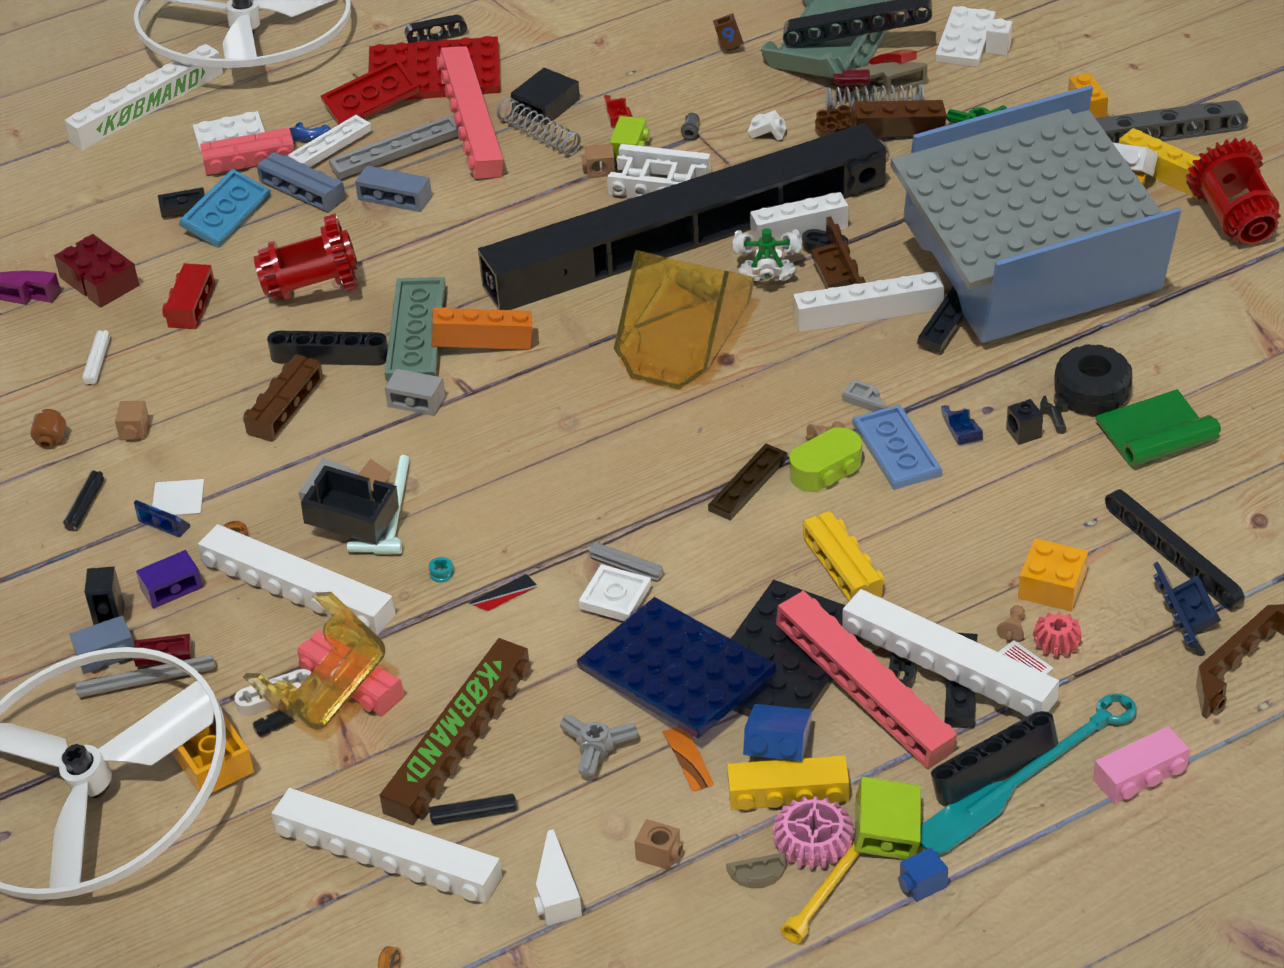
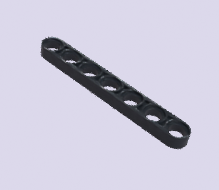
(1174, 549)

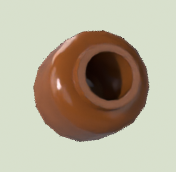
(48, 428)

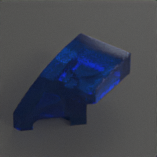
(961, 426)

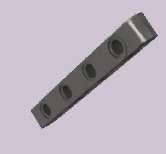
(1179, 121)

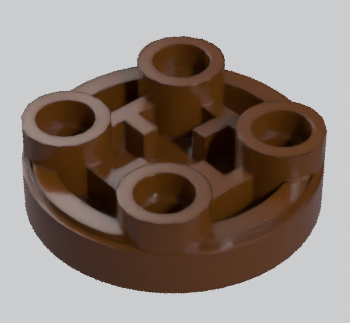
(832, 120)

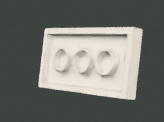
(964, 36)

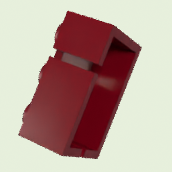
(96, 270)

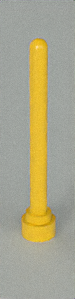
(796, 927)

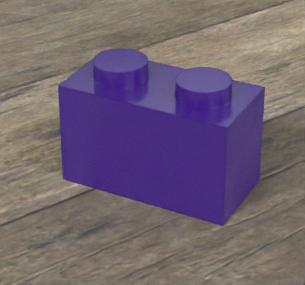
(169, 579)

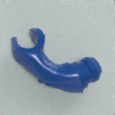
(304, 134)

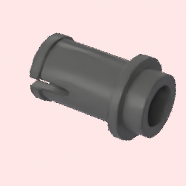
(689, 128)

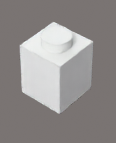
(998, 36)

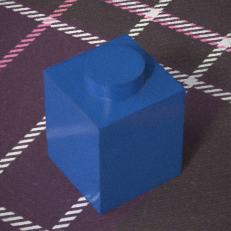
(923, 874)

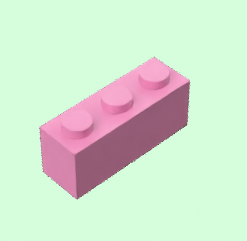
(1141, 764)

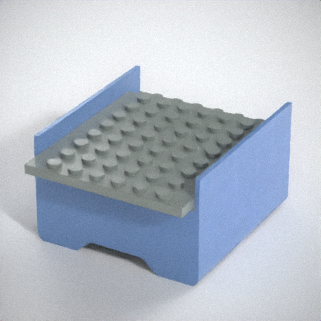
(1034, 215)

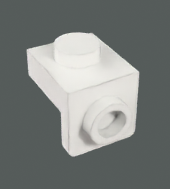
(767, 123)

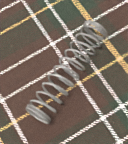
(829, 100)
(510, 117)

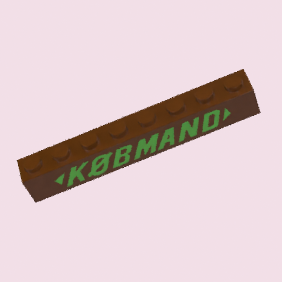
(455, 732)

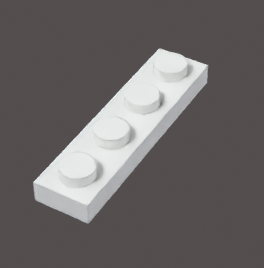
(331, 141)

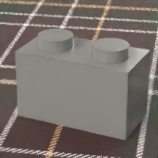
(415, 392)

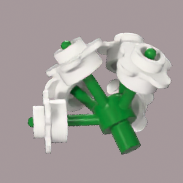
(767, 256)

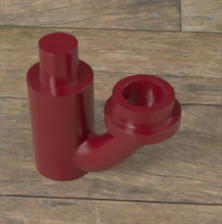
(851, 79)

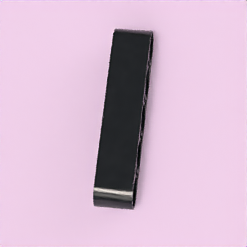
(329, 347)
(994, 757)

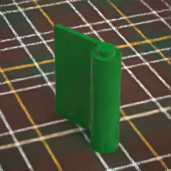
(1157, 428)

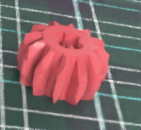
(1057, 634)

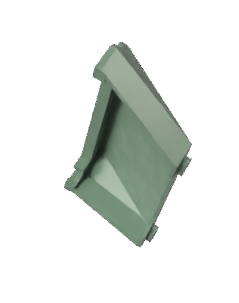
(830, 56)

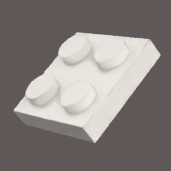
(614, 593)

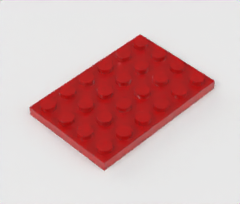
(421, 62)

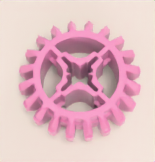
(795, 828)

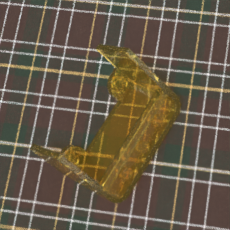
(336, 677)

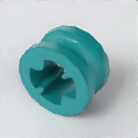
(441, 575)

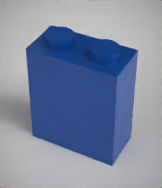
(777, 732)

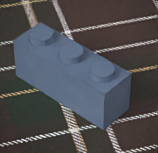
(393, 188)

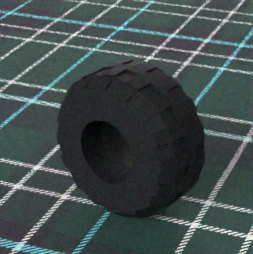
(1093, 379)

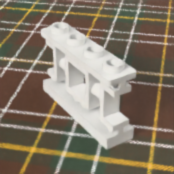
(641, 161)

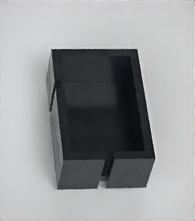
(345, 505)

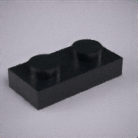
(179, 202)

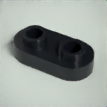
(816, 238)

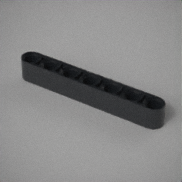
(849, 28)

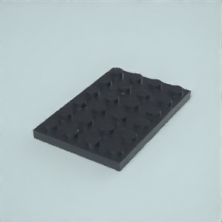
(798, 677)

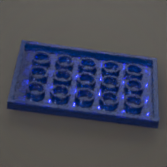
(676, 667)

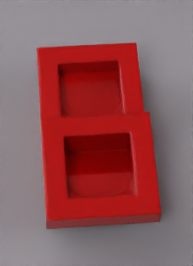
(898, 56)

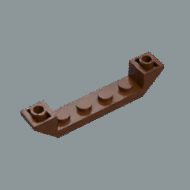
(1209, 682)

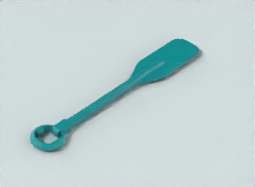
(979, 808)

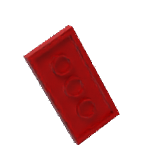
(370, 92)

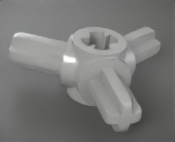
(595, 740)

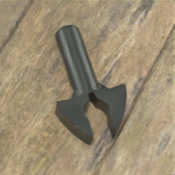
(1055, 411)

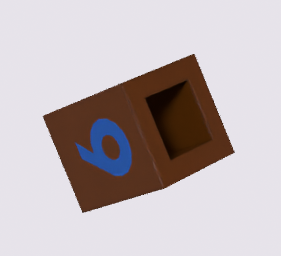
(728, 32)

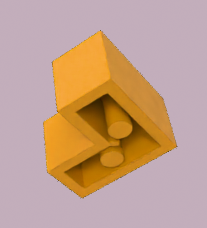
(1099, 99)

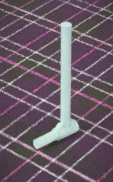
(389, 543)

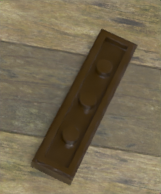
(747, 481)

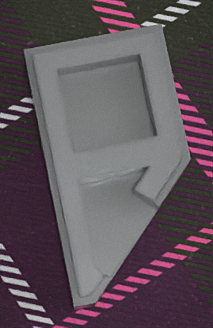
(863, 395)

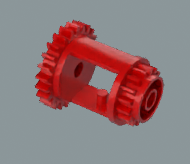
(1226, 173)
(308, 262)

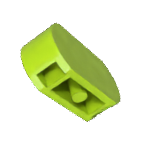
(825, 459)

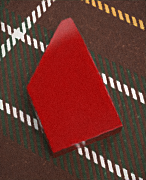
(616, 108)

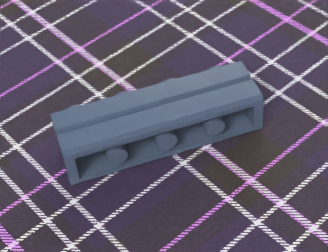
(301, 181)

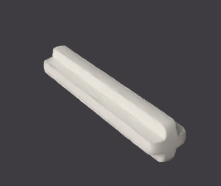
(96, 357)

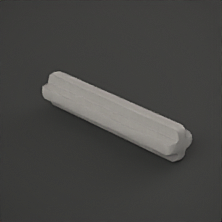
(626, 561)

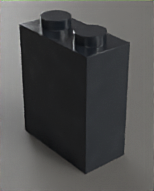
(547, 94)

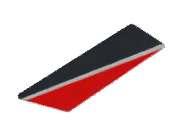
(504, 593)

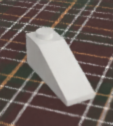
(555, 887)

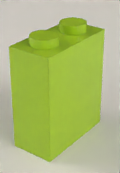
(887, 818)

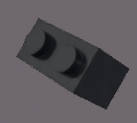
(103, 594)

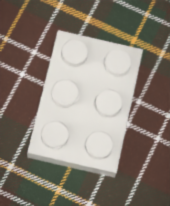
(227, 128)

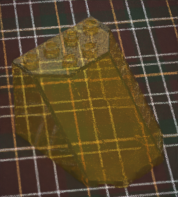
(677, 318)

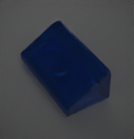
(160, 519)

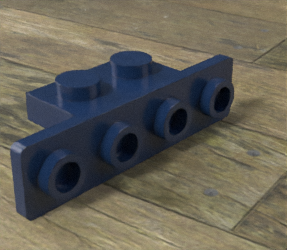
(1191, 604)

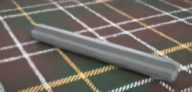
(141, 677)

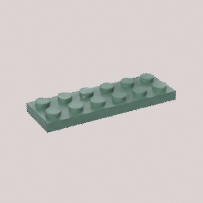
(411, 325)

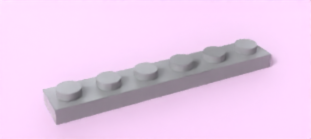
(394, 147)

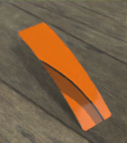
(688, 758)

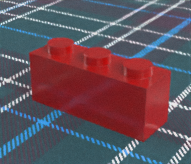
(189, 296)

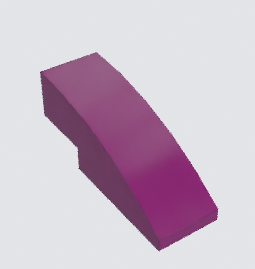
(27, 285)

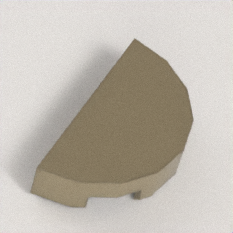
(758, 871)

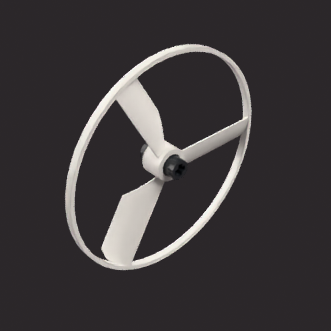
(239, 42)
(89, 774)

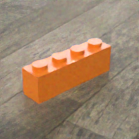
(481, 328)

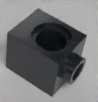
(1024, 421)

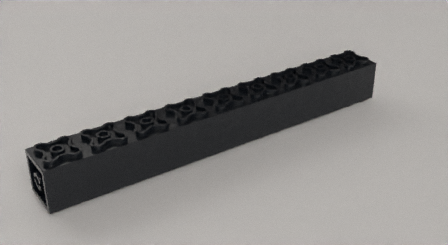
(676, 217)

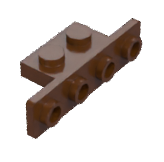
(834, 260)

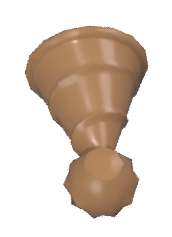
(814, 430)
(1011, 627)

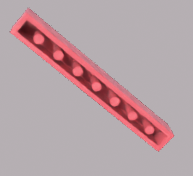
(470, 112)
(866, 679)

